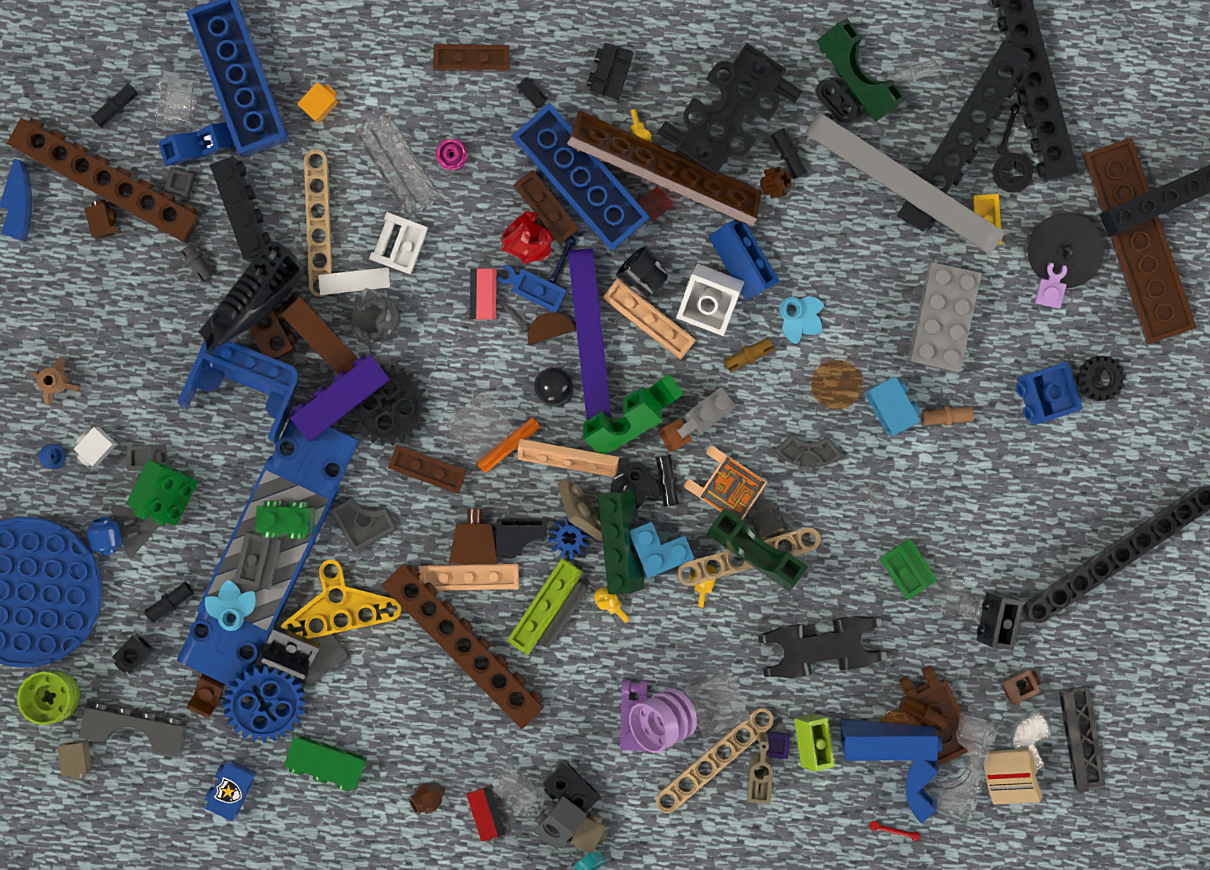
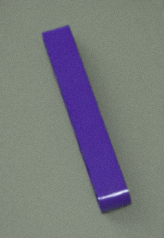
(589, 332)

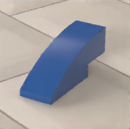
(18, 202)

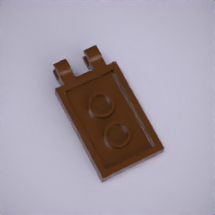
(940, 699)

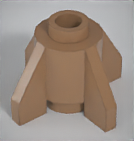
(59, 384)

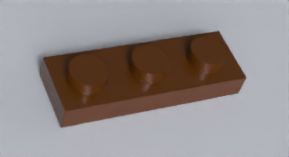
(471, 57)
(546, 207)
(427, 469)

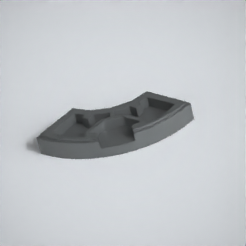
(808, 453)

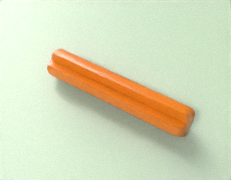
(508, 445)

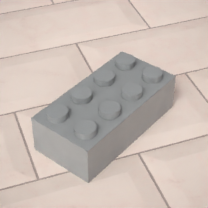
(944, 317)

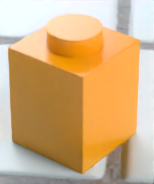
(318, 102)

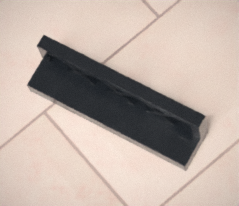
(1074, 741)

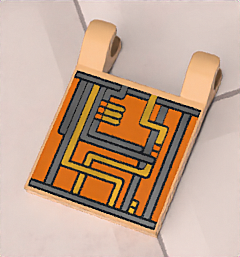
(729, 486)

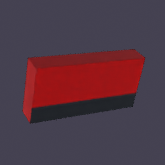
(485, 813)

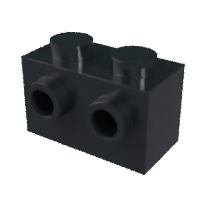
(999, 621)
(570, 784)

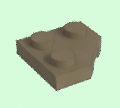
(579, 509)

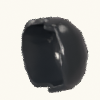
(553, 386)

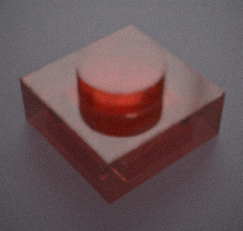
(655, 203)

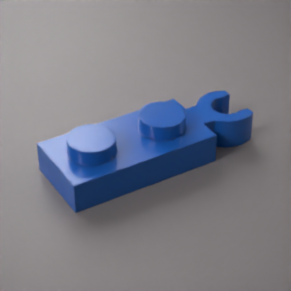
(535, 288)

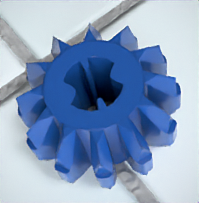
(568, 546)

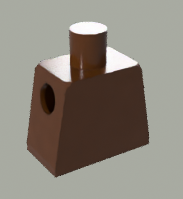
(474, 541)

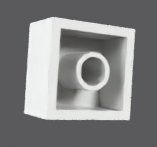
(710, 299)

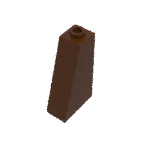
(317, 333)

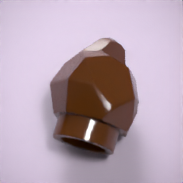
(426, 798)

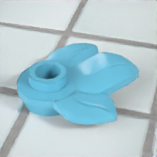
(804, 320)
(230, 601)

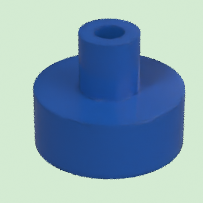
(52, 456)

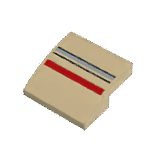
(1012, 777)

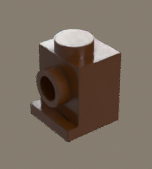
(101, 220)
(1018, 695)

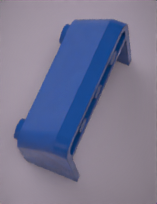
(248, 369)

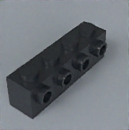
(240, 207)

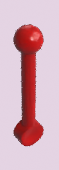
(874, 826)

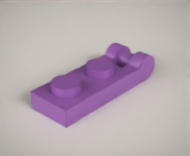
(627, 740)

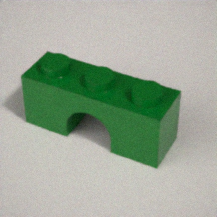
(608, 434)

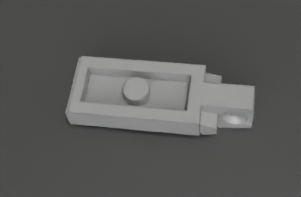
(707, 413)

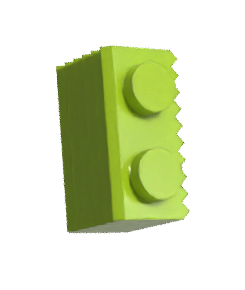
(814, 742)

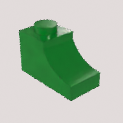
(665, 391)

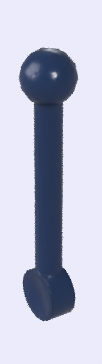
(570, 242)

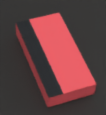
(483, 294)

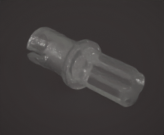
(913, 72)

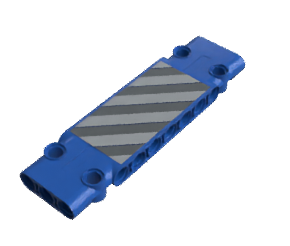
(287, 479)

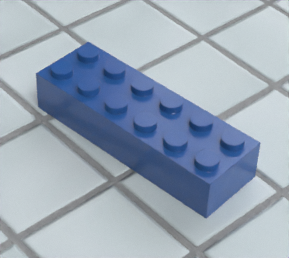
(237, 76)
(580, 179)

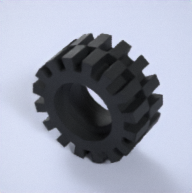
(1115, 373)

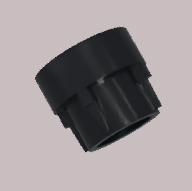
(643, 272)

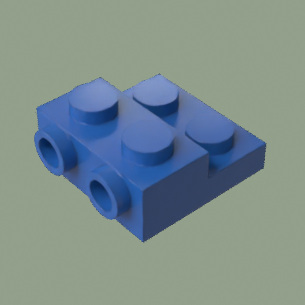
(1048, 393)

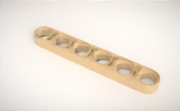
(317, 223)
(727, 568)
(717, 763)

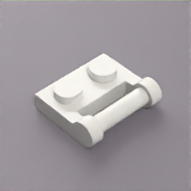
(406, 246)

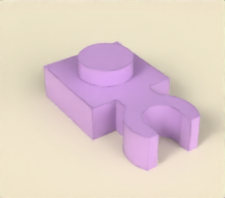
(1051, 290)

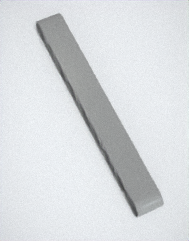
(905, 183)

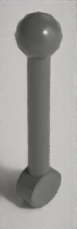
(510, 312)

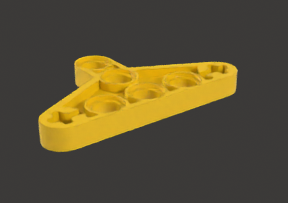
(351, 604)

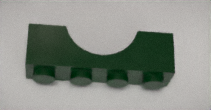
(841, 47)
(740, 540)
(622, 569)

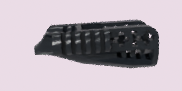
(253, 295)

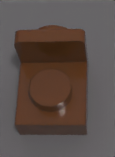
(206, 696)

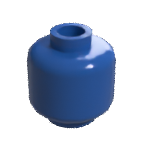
(104, 535)

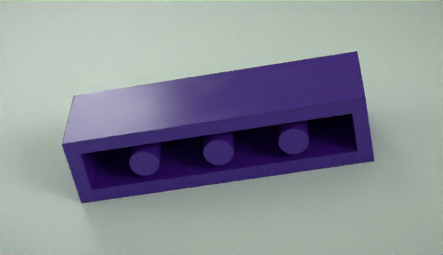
(339, 398)

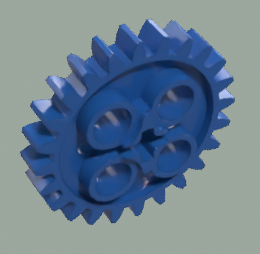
(243, 713)

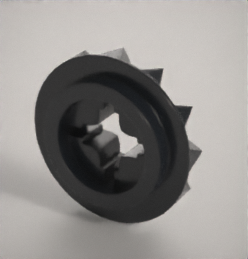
(1021, 165)

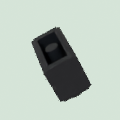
(610, 72)

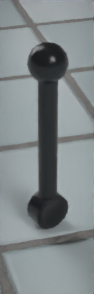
(1002, 149)

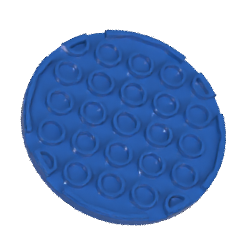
(46, 592)

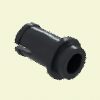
(531, 92)

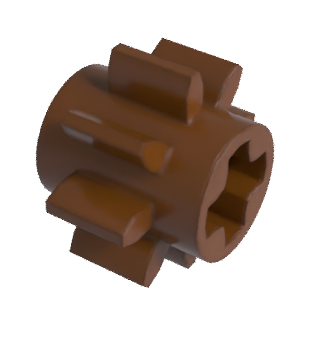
(775, 182)

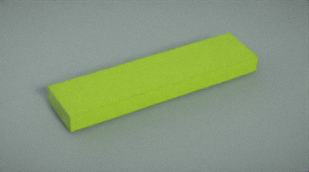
(545, 606)

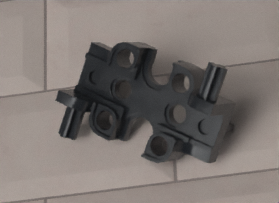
(710, 151)

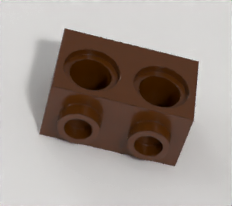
(265, 337)

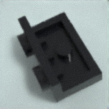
(288, 652)

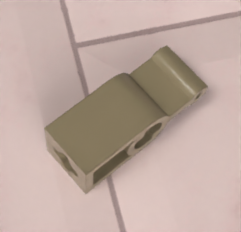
(758, 776)

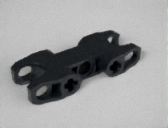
(803, 649)

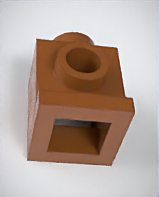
(671, 437)

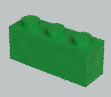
(325, 762)

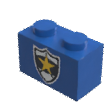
(230, 789)

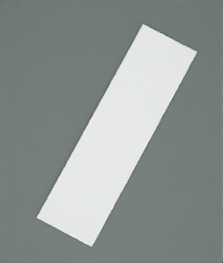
(354, 281)

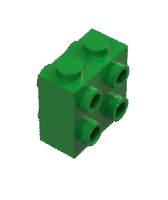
(161, 493)
(275, 519)

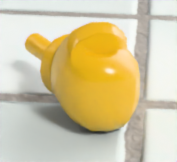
(639, 128)
(705, 587)
(609, 602)

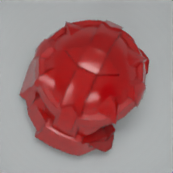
(527, 239)

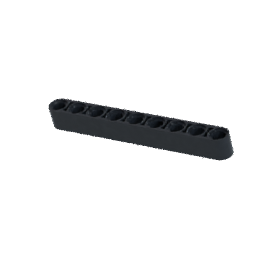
(1107, 556)

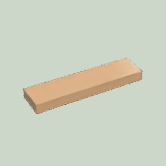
(649, 319)
(567, 458)
(471, 576)

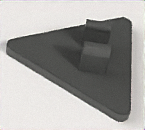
(133, 529)

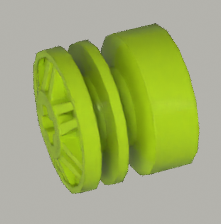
(34, 692)

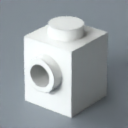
(94, 446)

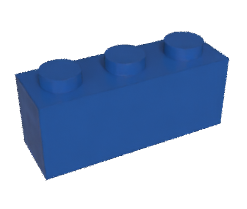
(743, 258)

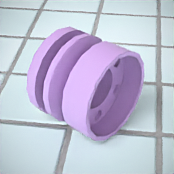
(662, 720)

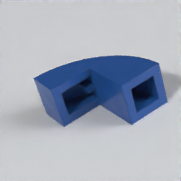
(195, 145)
(919, 800)

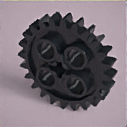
(401, 423)

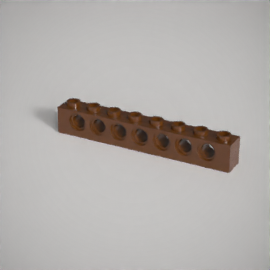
(24, 139)
(448, 641)

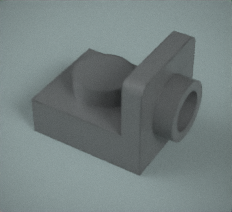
(139, 454)

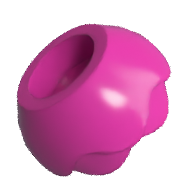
(448, 146)

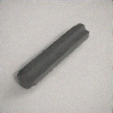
(563, 614)

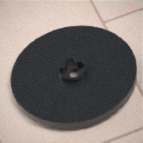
(1059, 231)

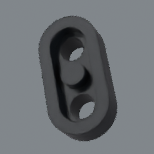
(836, 101)

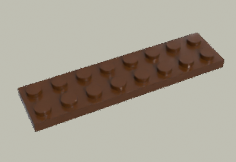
(664, 168)
(1140, 249)

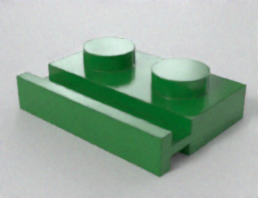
(908, 569)

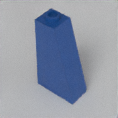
(888, 741)

